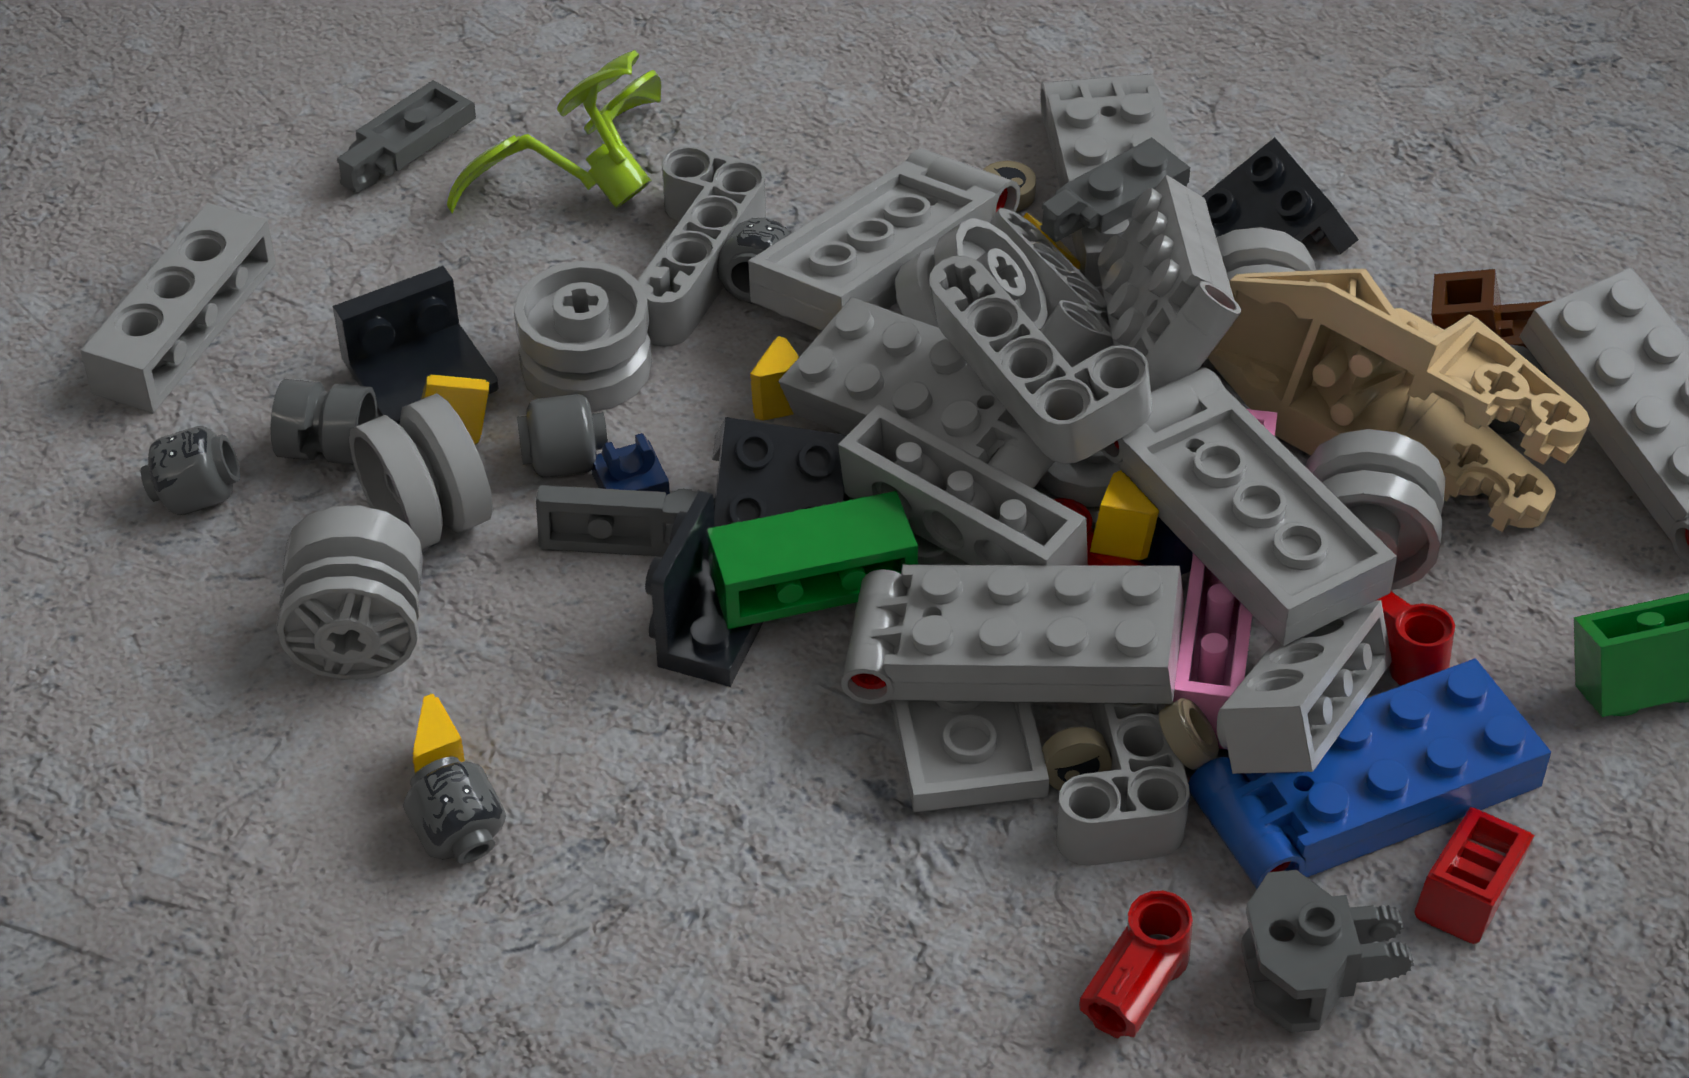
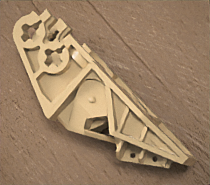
(1344, 360)

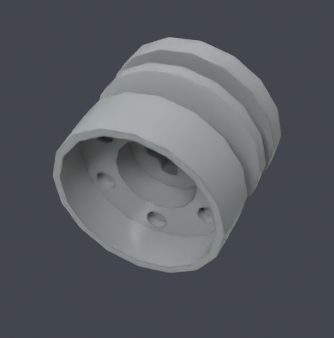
(350, 592)

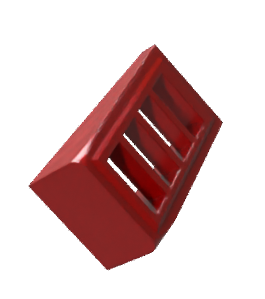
(1470, 879)

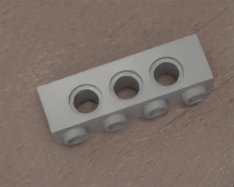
(178, 307)
(958, 497)
(1304, 694)

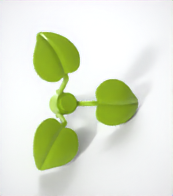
(611, 163)

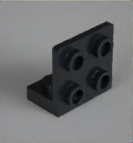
(1276, 195)
(403, 336)
(773, 470)
(686, 609)

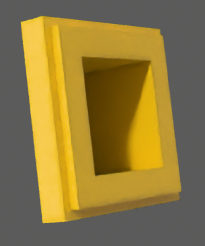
(465, 396)
(435, 735)

